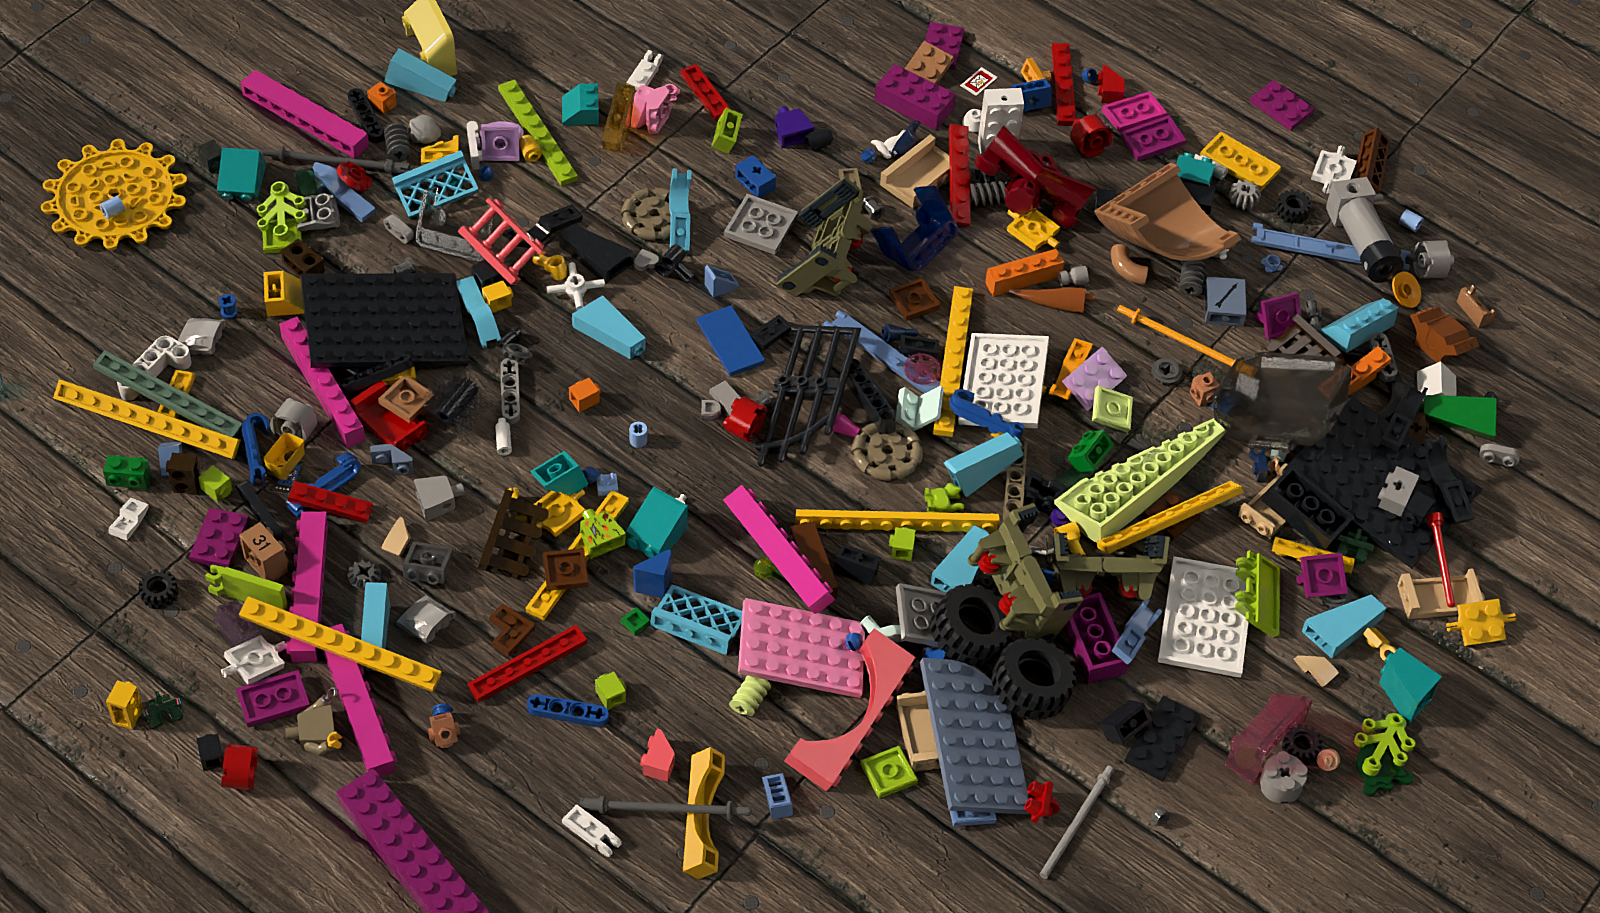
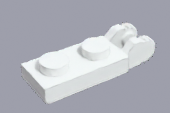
(645, 70)
(474, 144)
(590, 830)

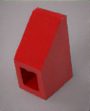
(1111, 87)

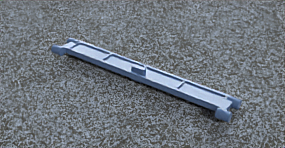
(1311, 245)
(881, 350)

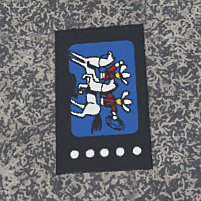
(285, 486)

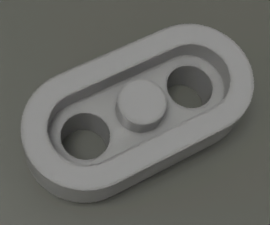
(1499, 454)

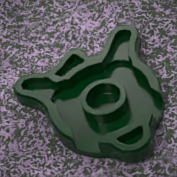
(1388, 772)

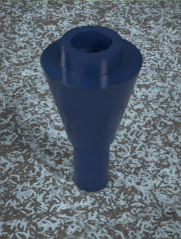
(892, 332)

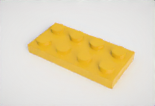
(1241, 160)

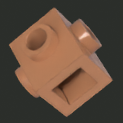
(1203, 388)
(442, 723)

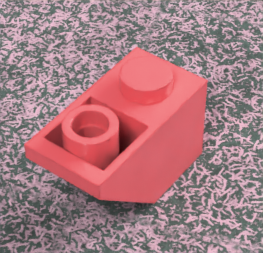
(660, 757)

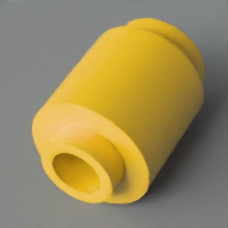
(529, 148)

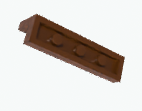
(1369, 156)

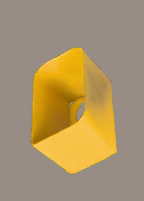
(285, 443)

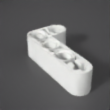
(156, 358)

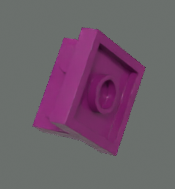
(1278, 314)
(1323, 575)

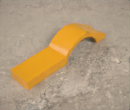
(1075, 357)

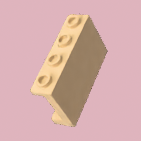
(917, 168)

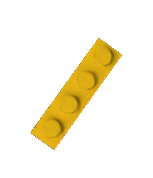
(1289, 548)

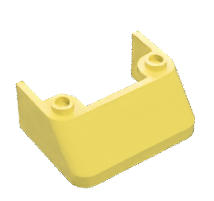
(433, 33)

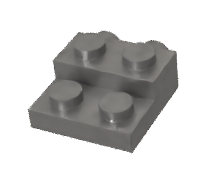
(427, 562)

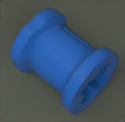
(228, 306)

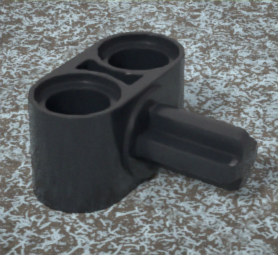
(671, 262)

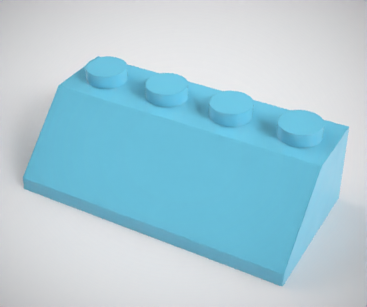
(1360, 325)

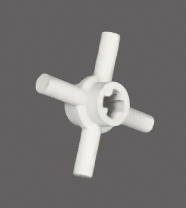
(575, 286)

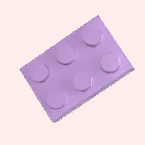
(1096, 370)

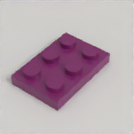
(946, 38)
(1282, 105)
(1153, 138)
(219, 538)
(273, 698)

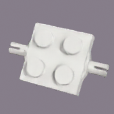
(1333, 168)
(254, 659)

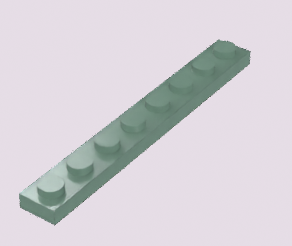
(166, 395)

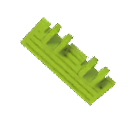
(1262, 596)

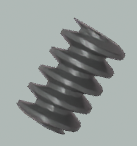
(397, 141)
(987, 192)
(1192, 277)

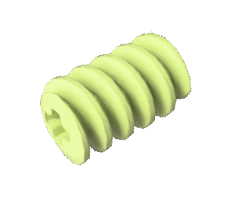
(749, 695)

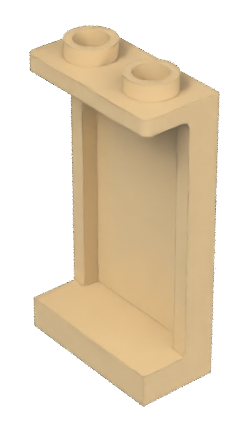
(1260, 515)
(1427, 597)
(917, 731)

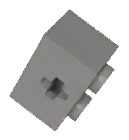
(1398, 490)

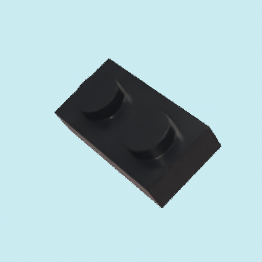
(771, 332)
(914, 345)

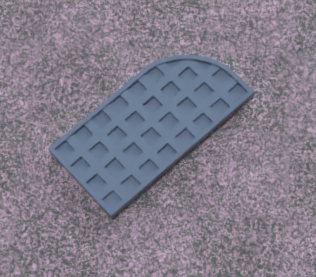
(973, 740)

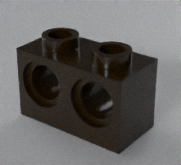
(302, 259)
(184, 473)

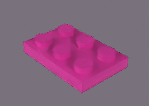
(1133, 111)

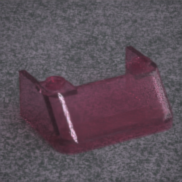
(1265, 732)

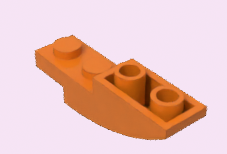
(1366, 368)

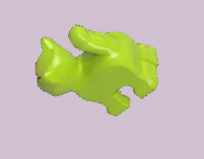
(939, 499)

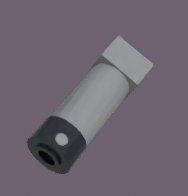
(1352, 206)

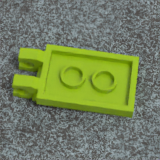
(241, 585)

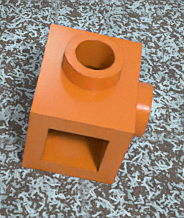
(382, 97)
(584, 394)

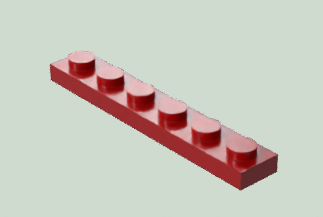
(1063, 84)
(959, 174)
(527, 663)

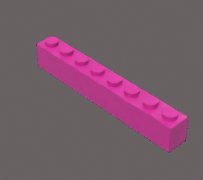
(305, 114)
(323, 385)
(779, 550)
(308, 579)
(361, 712)

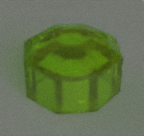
(763, 568)

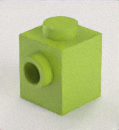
(215, 483)
(902, 543)
(610, 690)

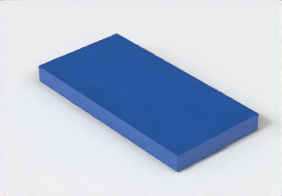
(730, 341)

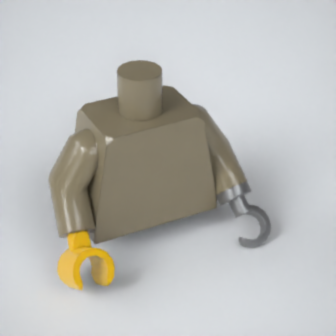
(317, 727)

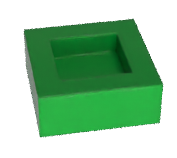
(635, 621)

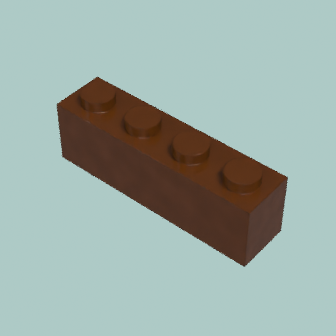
(810, 545)

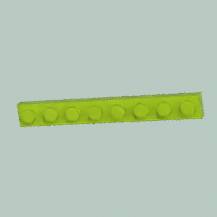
(535, 127)

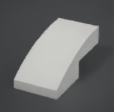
(129, 519)

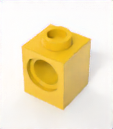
(497, 296)

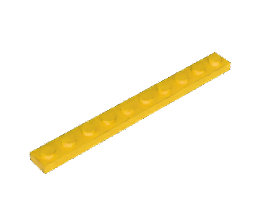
(953, 357)
(147, 419)
(889, 520)
(340, 644)

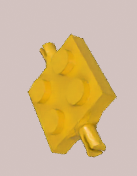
(1034, 229)
(562, 510)
(1481, 622)

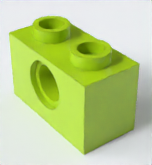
(727, 130)

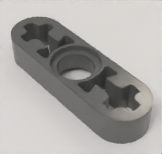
(1375, 339)

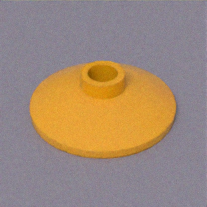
(1406, 289)

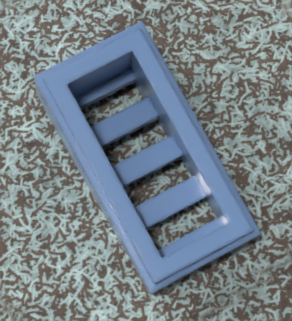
(778, 808)

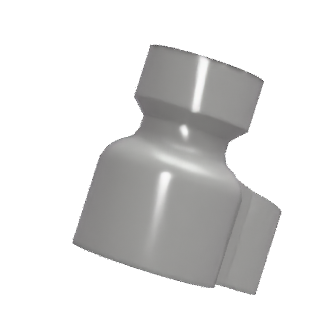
(1077, 276)

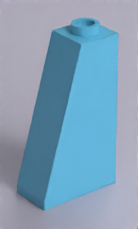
(419, 77)
(608, 326)
(983, 462)
(955, 567)
(375, 615)
(1343, 625)

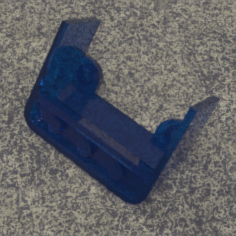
(927, 240)

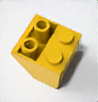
(282, 294)

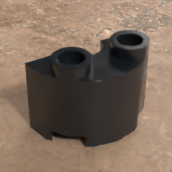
(1041, 491)

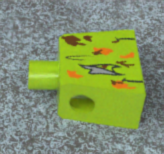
(600, 533)

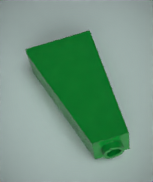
(1462, 413)

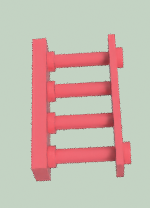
(484, 247)

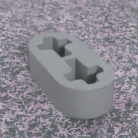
(398, 228)

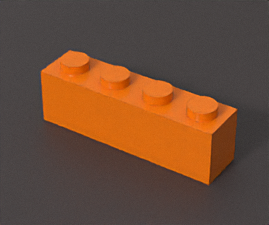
(1024, 272)

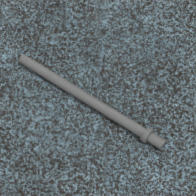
(1102, 780)

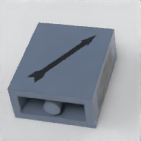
(1225, 301)

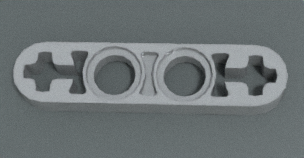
(510, 391)

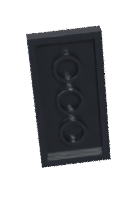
(1162, 738)

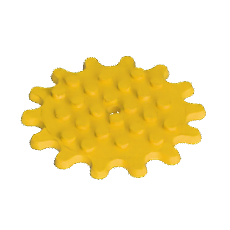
(138, 178)

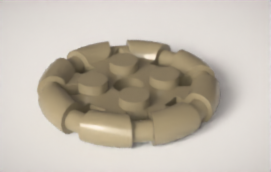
(647, 206)
(884, 461)

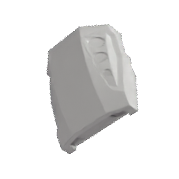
(320, 212)
(202, 335)
(425, 619)

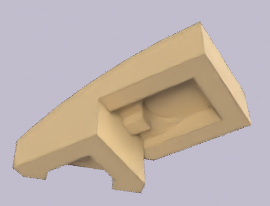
(397, 538)
(1319, 667)

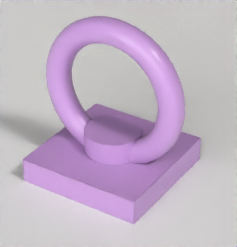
(501, 141)

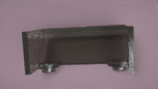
(437, 235)

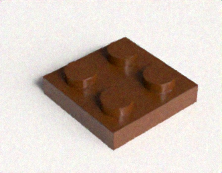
(914, 299)
(1166, 502)
(565, 569)

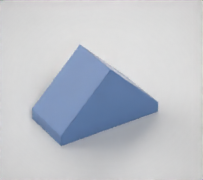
(719, 281)
(165, 451)

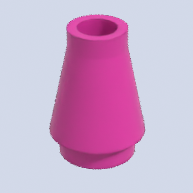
(845, 426)

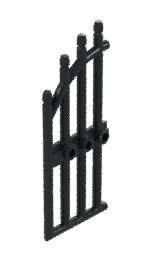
(808, 385)

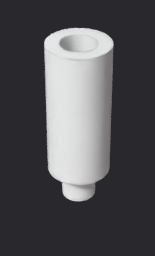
(1219, 172)
(503, 437)

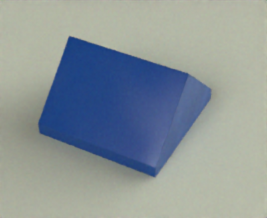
(653, 575)

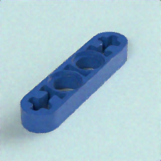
(568, 707)

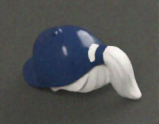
(899, 144)

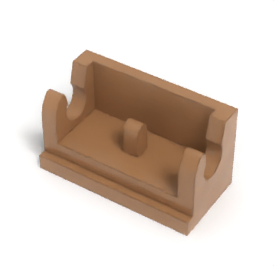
(1474, 307)

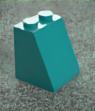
(240, 173)
(657, 523)
(1408, 683)

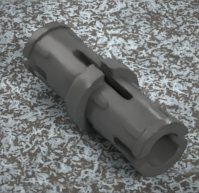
(1313, 316)

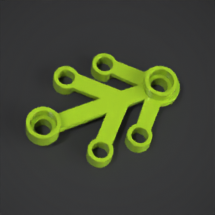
(278, 192)
(1395, 724)

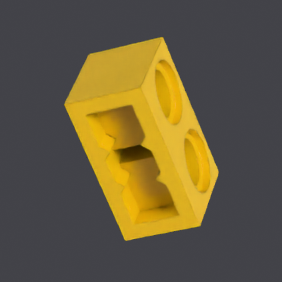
(125, 704)

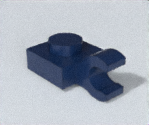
(1260, 467)

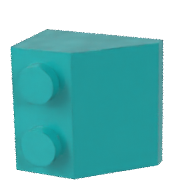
(581, 105)
(1195, 170)
(560, 474)

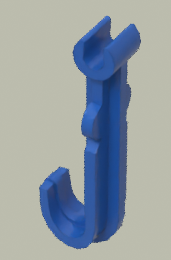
(962, 405)
(251, 446)
(333, 480)

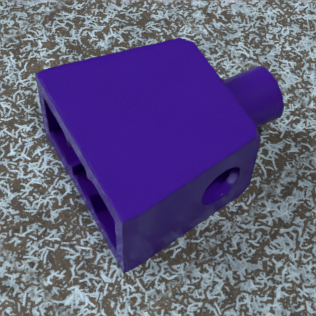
(791, 126)

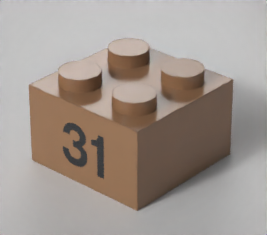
(264, 552)

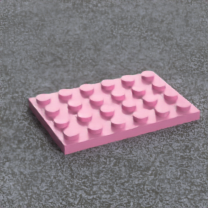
(800, 648)

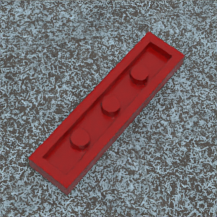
(704, 91)
(330, 502)

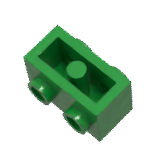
(1090, 451)
(127, 472)

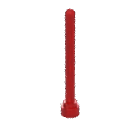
(1435, 521)

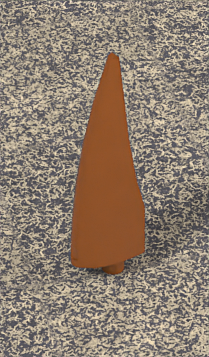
(1063, 298)

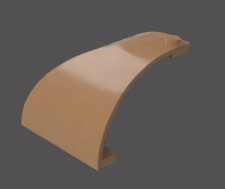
(1165, 219)

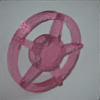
(922, 368)

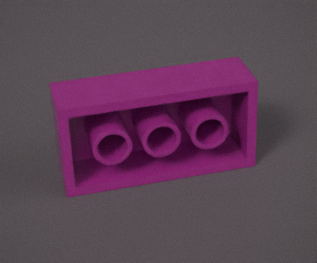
(915, 97)
(1093, 638)

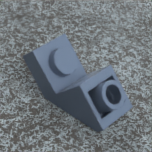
(387, 453)

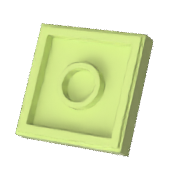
(1112, 409)

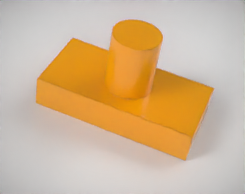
(1031, 71)

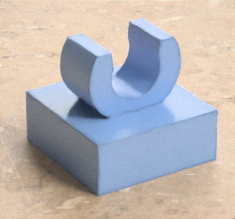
(606, 483)

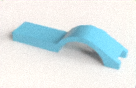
(679, 209)
(478, 309)

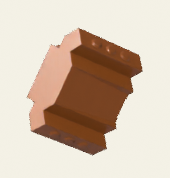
(1441, 335)

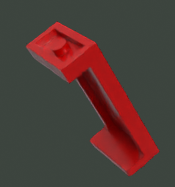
(383, 422)

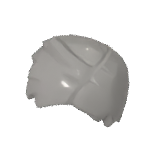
(424, 129)

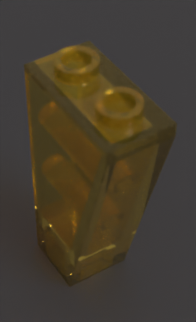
(619, 118)

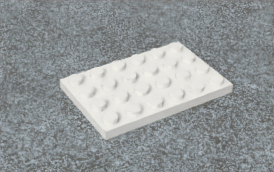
(1007, 375)
(1201, 618)

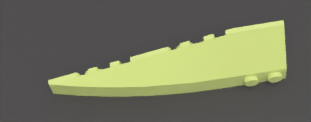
(1122, 493)

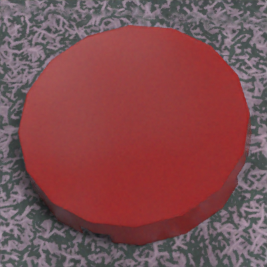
(354, 176)

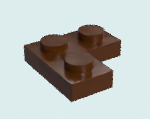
(514, 628)

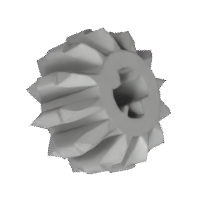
(1244, 194)

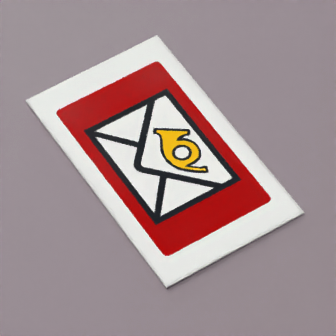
(978, 81)

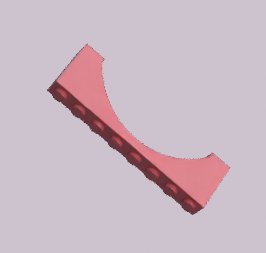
(825, 759)

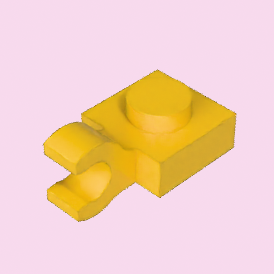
(1377, 640)

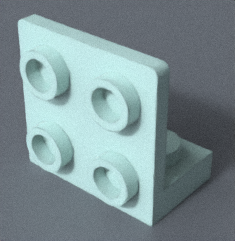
(919, 411)

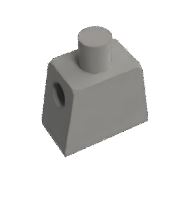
(436, 495)

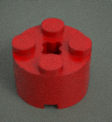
(1090, 135)
(745, 418)
(239, 767)

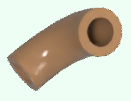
(1126, 267)

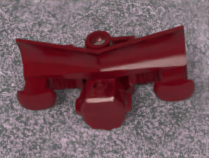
(1033, 179)

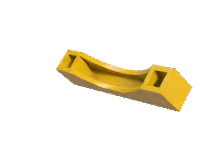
(699, 850)

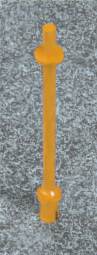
(1136, 316)

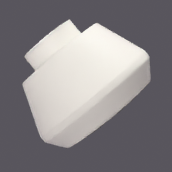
(972, 120)

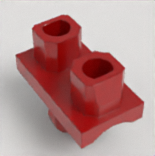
(1044, 802)

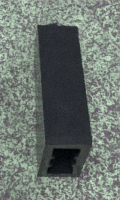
(595, 252)

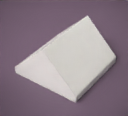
(1437, 379)

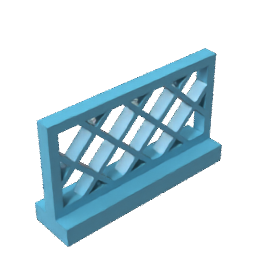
(430, 173)
(692, 629)

